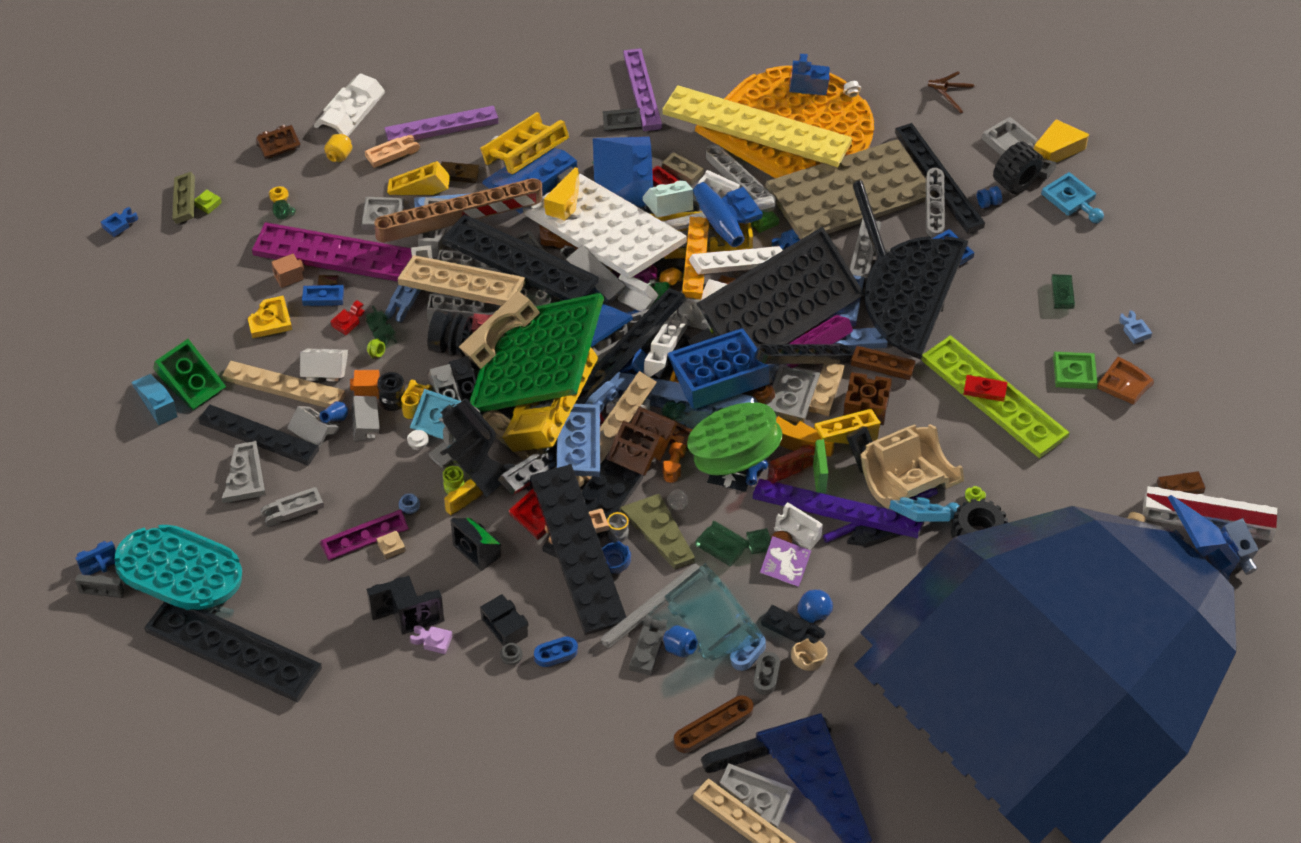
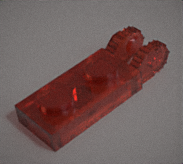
(790, 463)

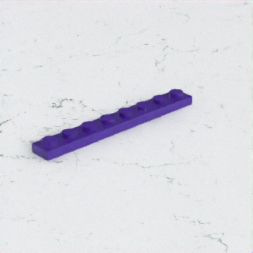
(837, 508)

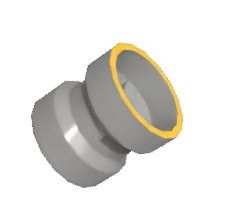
(618, 527)

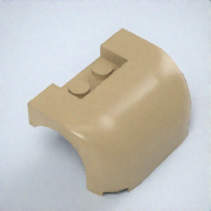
(907, 464)

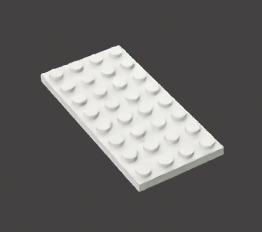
(611, 229)

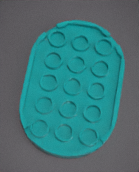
(178, 567)

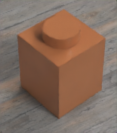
(287, 270)

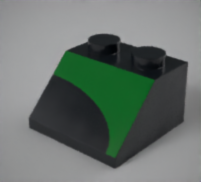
(475, 542)

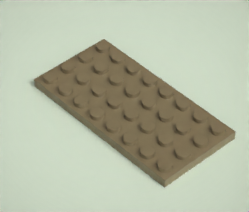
(826, 194)

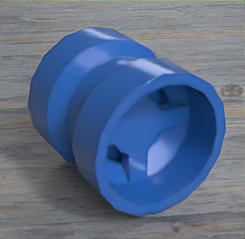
(988, 197)

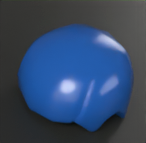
(617, 557)
(815, 606)

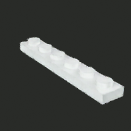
(731, 260)

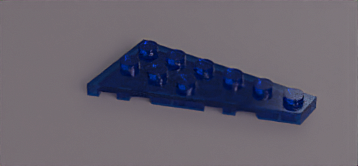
(815, 768)

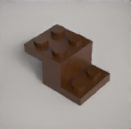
(641, 441)

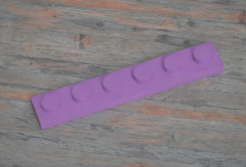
(642, 89)
(444, 124)

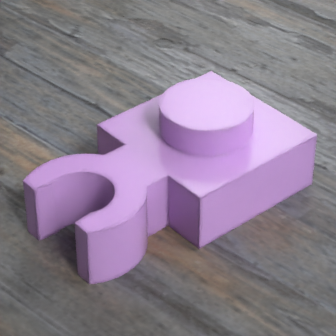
(434, 639)

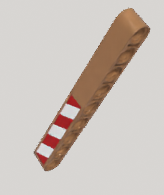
(449, 211)

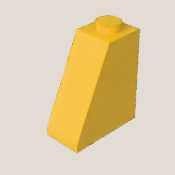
(1061, 142)

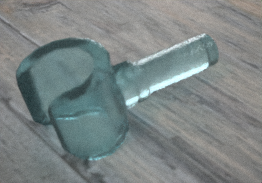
(220, 609)

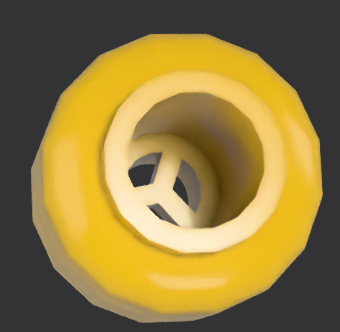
(338, 148)

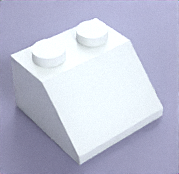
(323, 363)

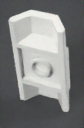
(351, 104)

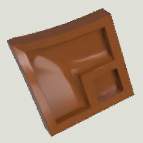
(1125, 381)

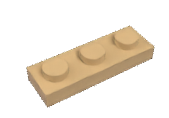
(826, 389)

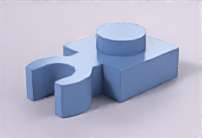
(1135, 329)

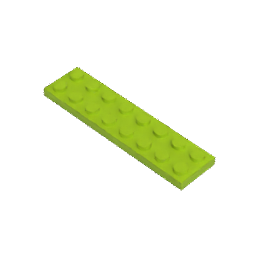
(1015, 415)

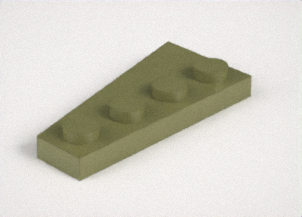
(660, 529)

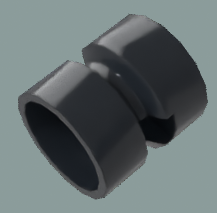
(391, 389)

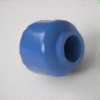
(680, 641)

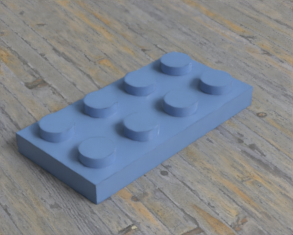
(580, 441)

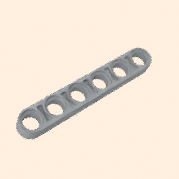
(741, 176)

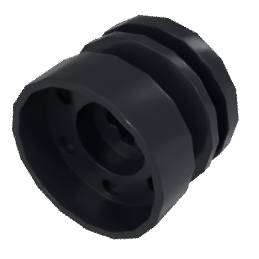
(448, 332)

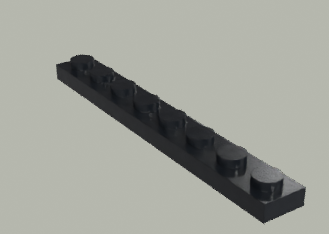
(953, 195)
(631, 342)

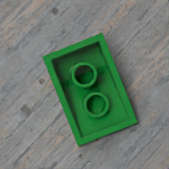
(188, 374)

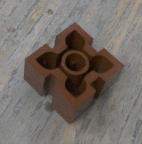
(868, 394)

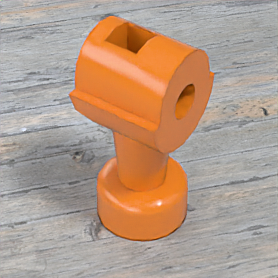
(672, 468)

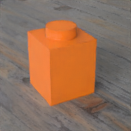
(365, 383)

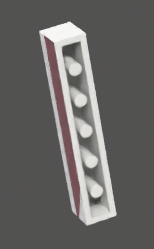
(1259, 518)

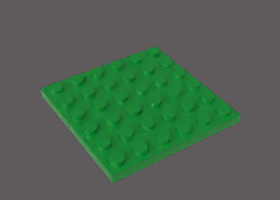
(541, 358)

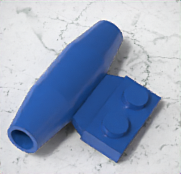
(727, 211)

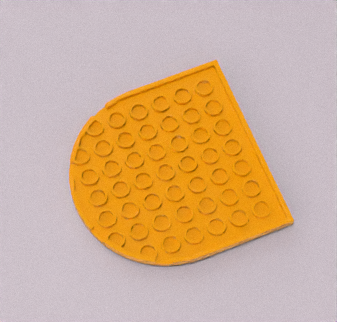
(771, 94)

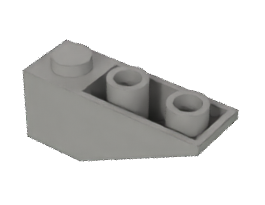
(443, 381)

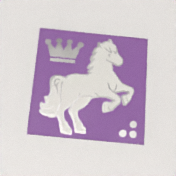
(785, 561)

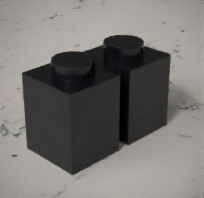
(504, 620)

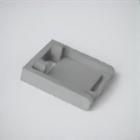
(1014, 134)

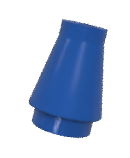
(334, 413)

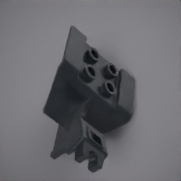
(471, 446)

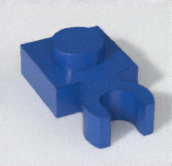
(118, 223)
(787, 239)

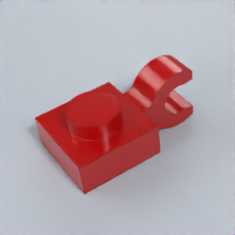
(348, 320)

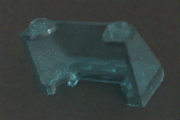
(712, 614)

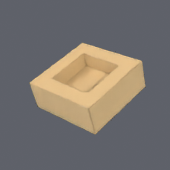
(391, 545)

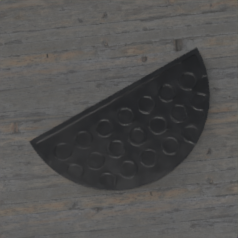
(910, 289)

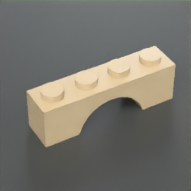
(513, 313)

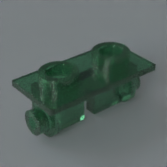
(377, 322)

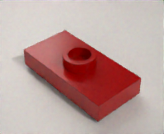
(660, 177)
(985, 388)

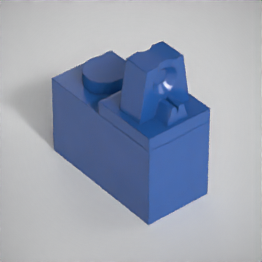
(808, 78)

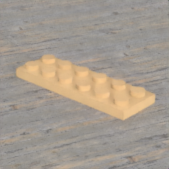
(460, 280)

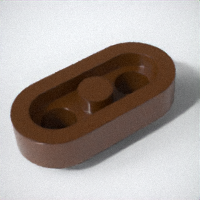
(762, 394)

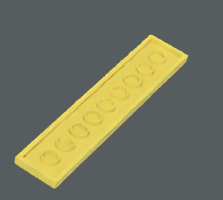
(757, 126)

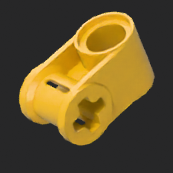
(412, 397)

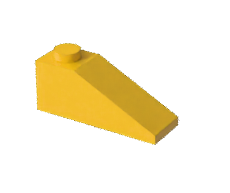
(420, 181)
(563, 198)
(838, 428)

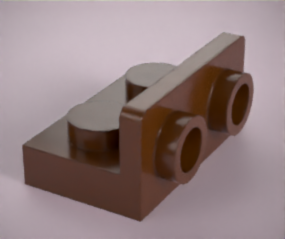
(277, 141)

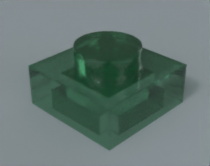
(758, 540)

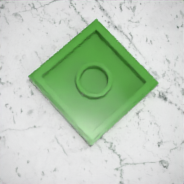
(1075, 370)
(820, 467)

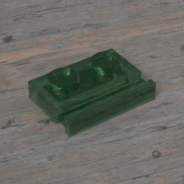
(722, 543)

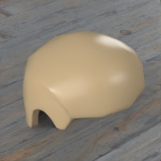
(809, 655)

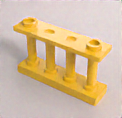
(528, 151)

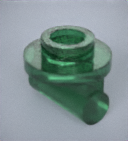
(282, 209)
(673, 410)

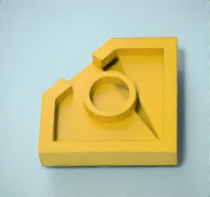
(270, 318)

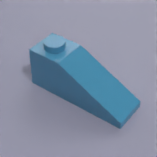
(155, 398)

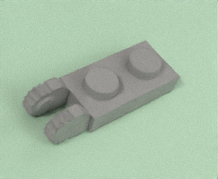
(292, 506)

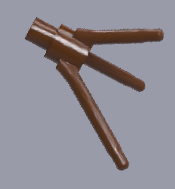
(942, 86)

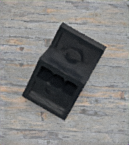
(400, 599)

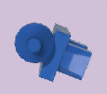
(97, 558)

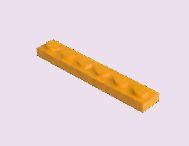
(696, 244)

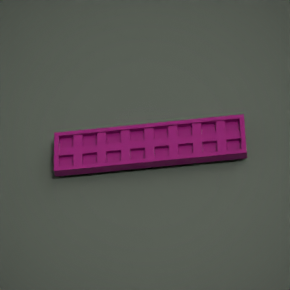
(332, 251)

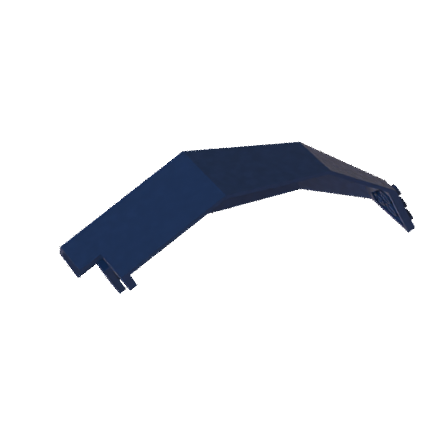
(1059, 662)

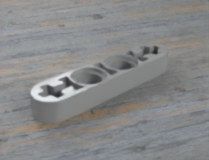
(932, 202)

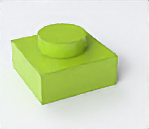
(207, 201)

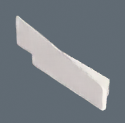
(664, 343)

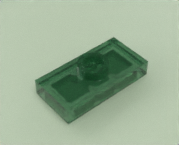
(1062, 291)

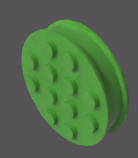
(735, 438)

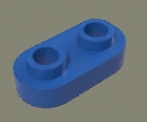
(555, 651)

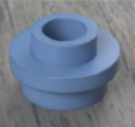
(409, 499)

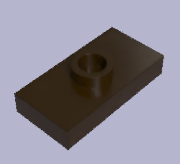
(461, 172)

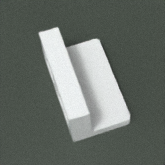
(637, 294)

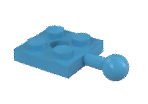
(1069, 204)
(923, 511)

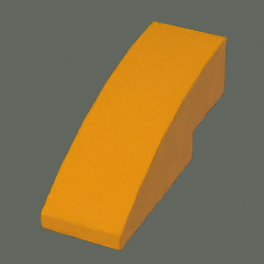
(796, 436)

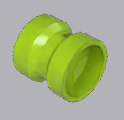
(453, 478)

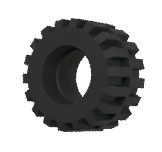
(1018, 167)
(976, 514)

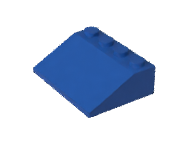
(544, 168)
(718, 368)

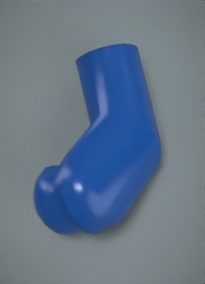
(751, 473)

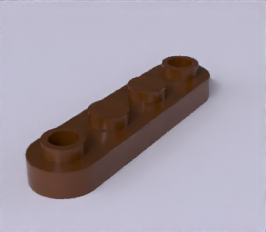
(713, 724)

